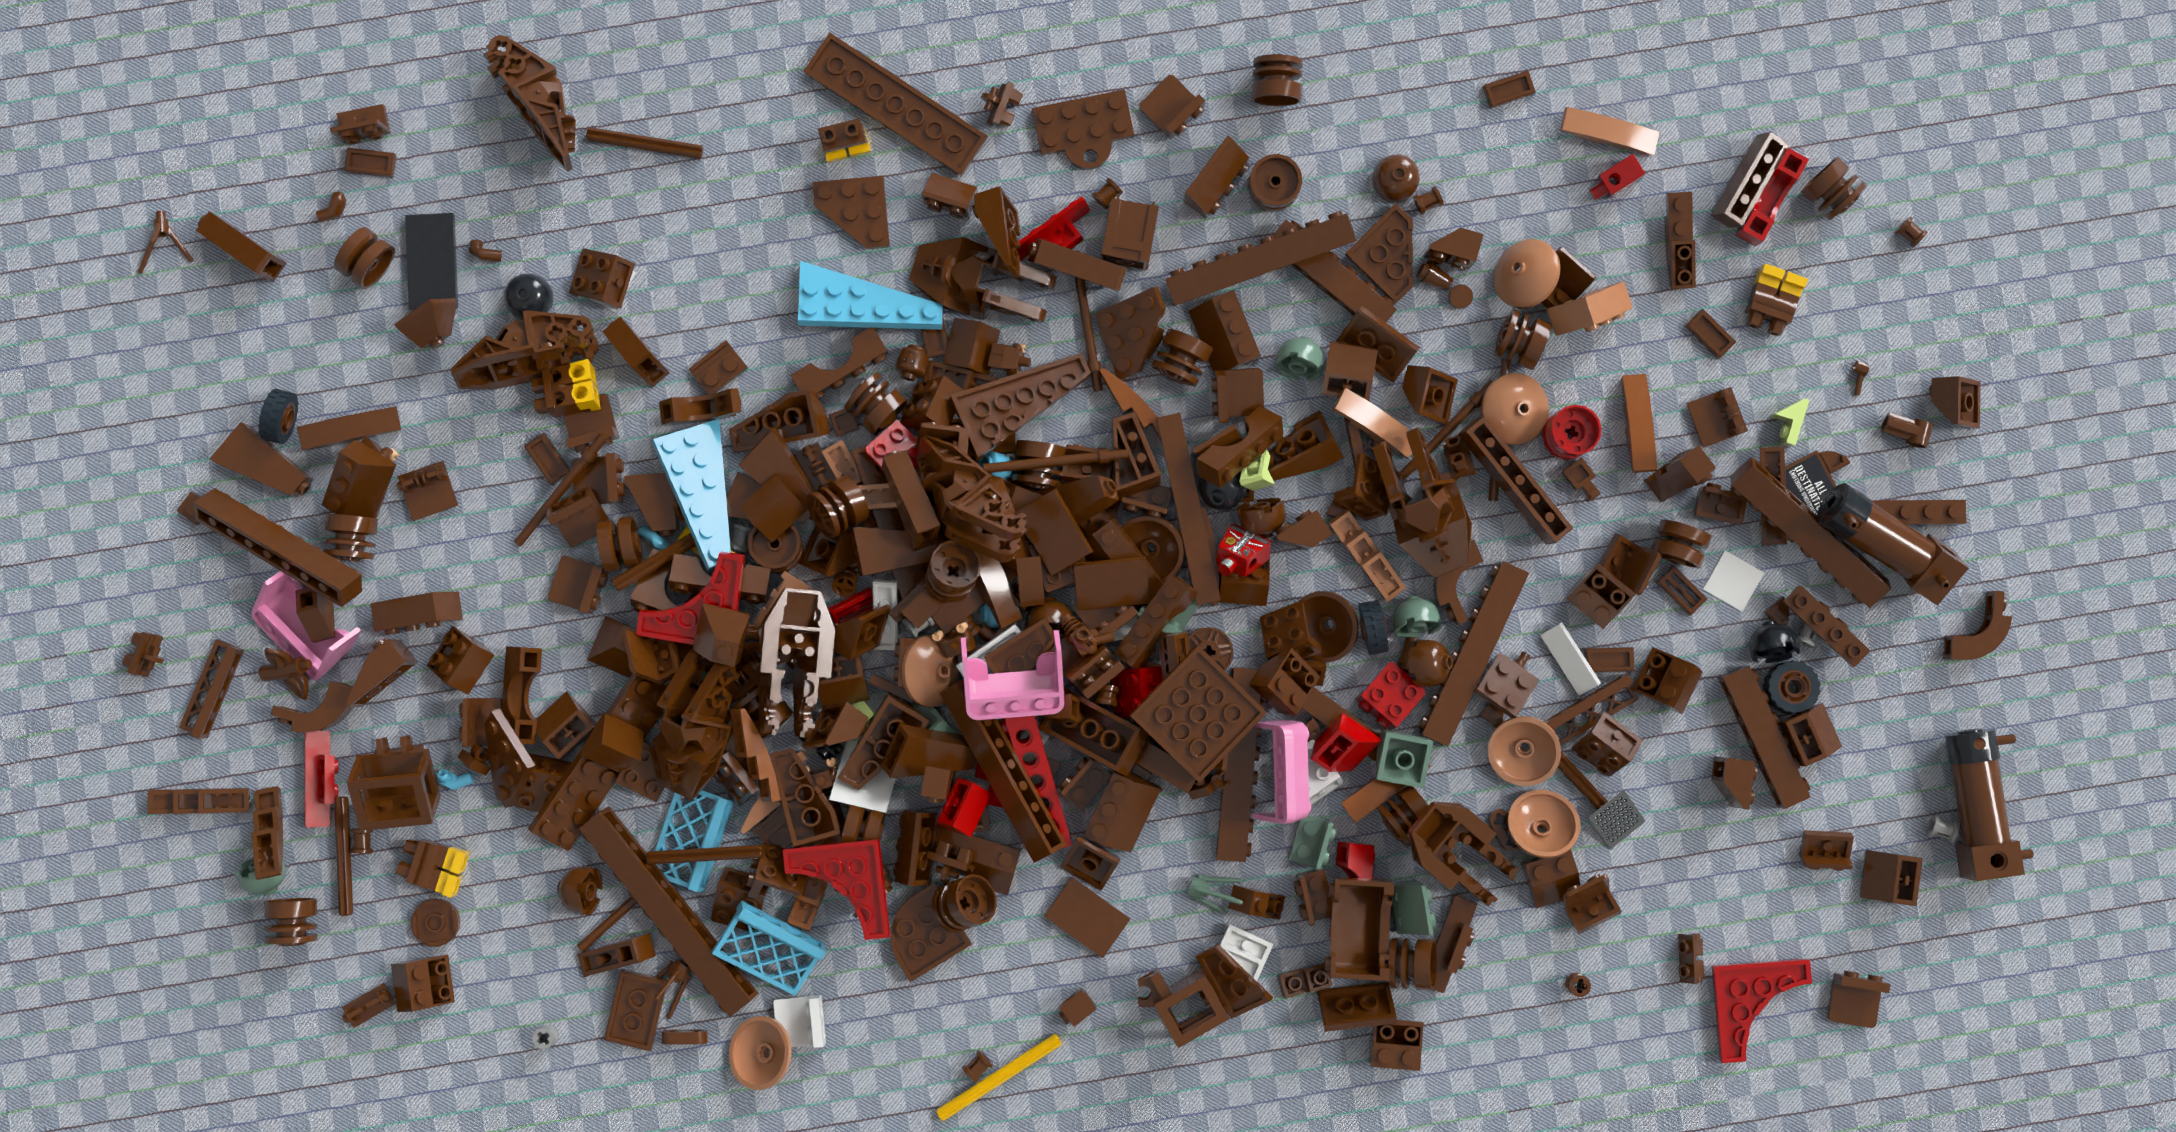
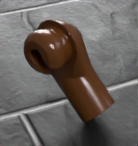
(334, 209)
(484, 254)

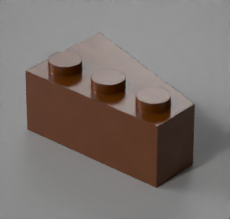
(1681, 472)
(416, 611)

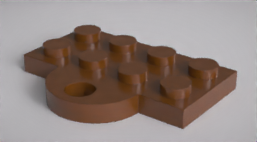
(1084, 126)

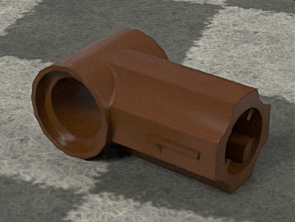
(1914, 431)

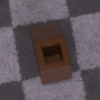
(315, 614)
(1257, 902)

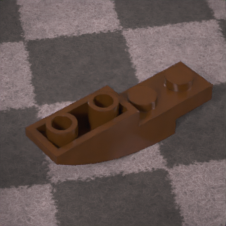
(1679, 240)

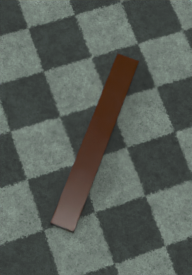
(1188, 508)

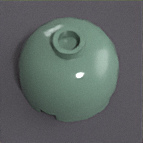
(1301, 358)
(1415, 616)
(248, 881)

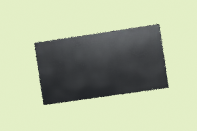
(431, 258)

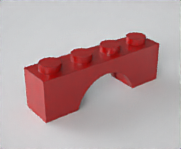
(1764, 211)
(1355, 860)

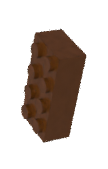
(1100, 735)

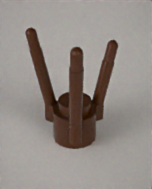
(678, 972)

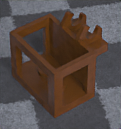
(396, 786)
(1165, 996)

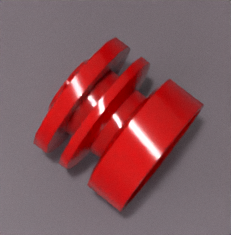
(1583, 428)

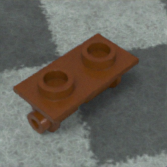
(1690, 969)
(368, 1005)

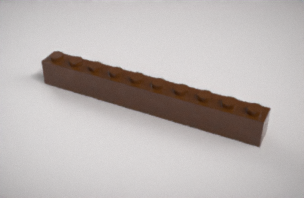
(667, 910)

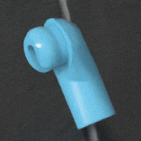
(653, 538)
(453, 781)

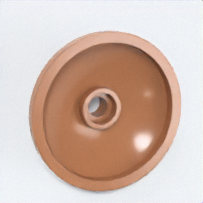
(1535, 278)
(1502, 408)
(927, 672)
(1522, 765)
(1545, 811)
(750, 1053)

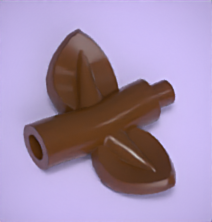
(287, 669)

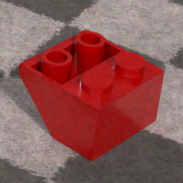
(1343, 745)
(963, 807)

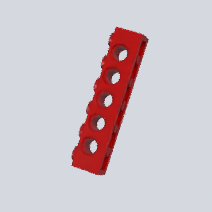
(1039, 766)

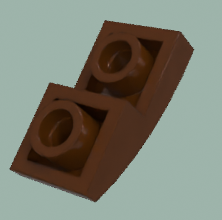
(1030, 581)
(1304, 980)

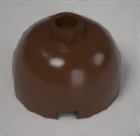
(1396, 178)
(1262, 517)
(1051, 610)
(1429, 663)
(579, 890)

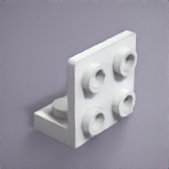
(1320, 780)
(802, 1020)

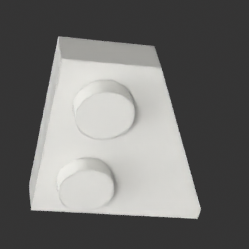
(1246, 949)

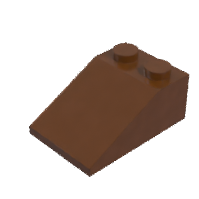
(382, 667)

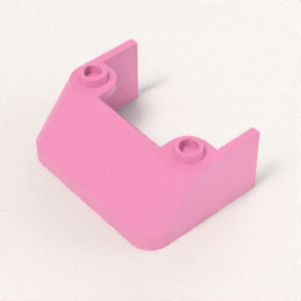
(278, 618)
(1014, 692)
(1290, 771)

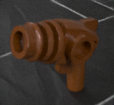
(1081, 637)

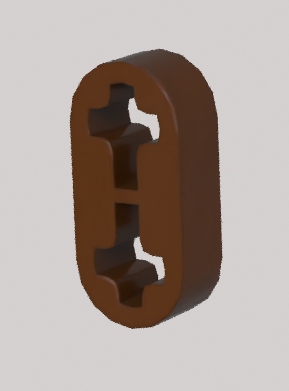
(1497, 828)
(684, 1036)

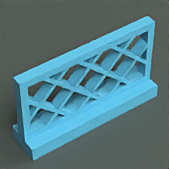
(711, 838)
(783, 934)

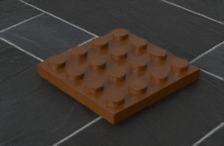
(1198, 713)

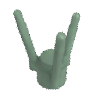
(1200, 889)

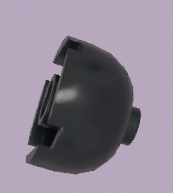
(528, 293)
(1222, 498)
(1773, 643)

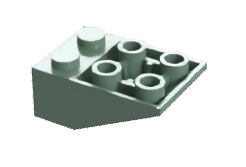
(1411, 908)

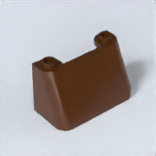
(1360, 928)

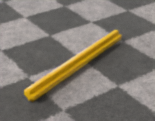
(999, 1077)

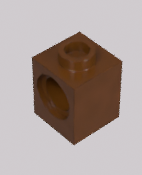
(1076, 1007)

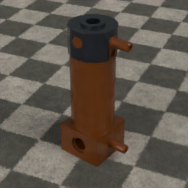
(1922, 561)
(1981, 807)

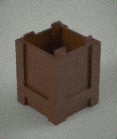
(1129, 233)

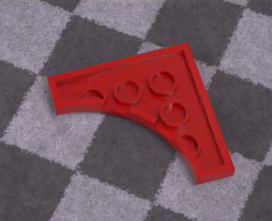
(681, 622)
(852, 870)
(1742, 994)

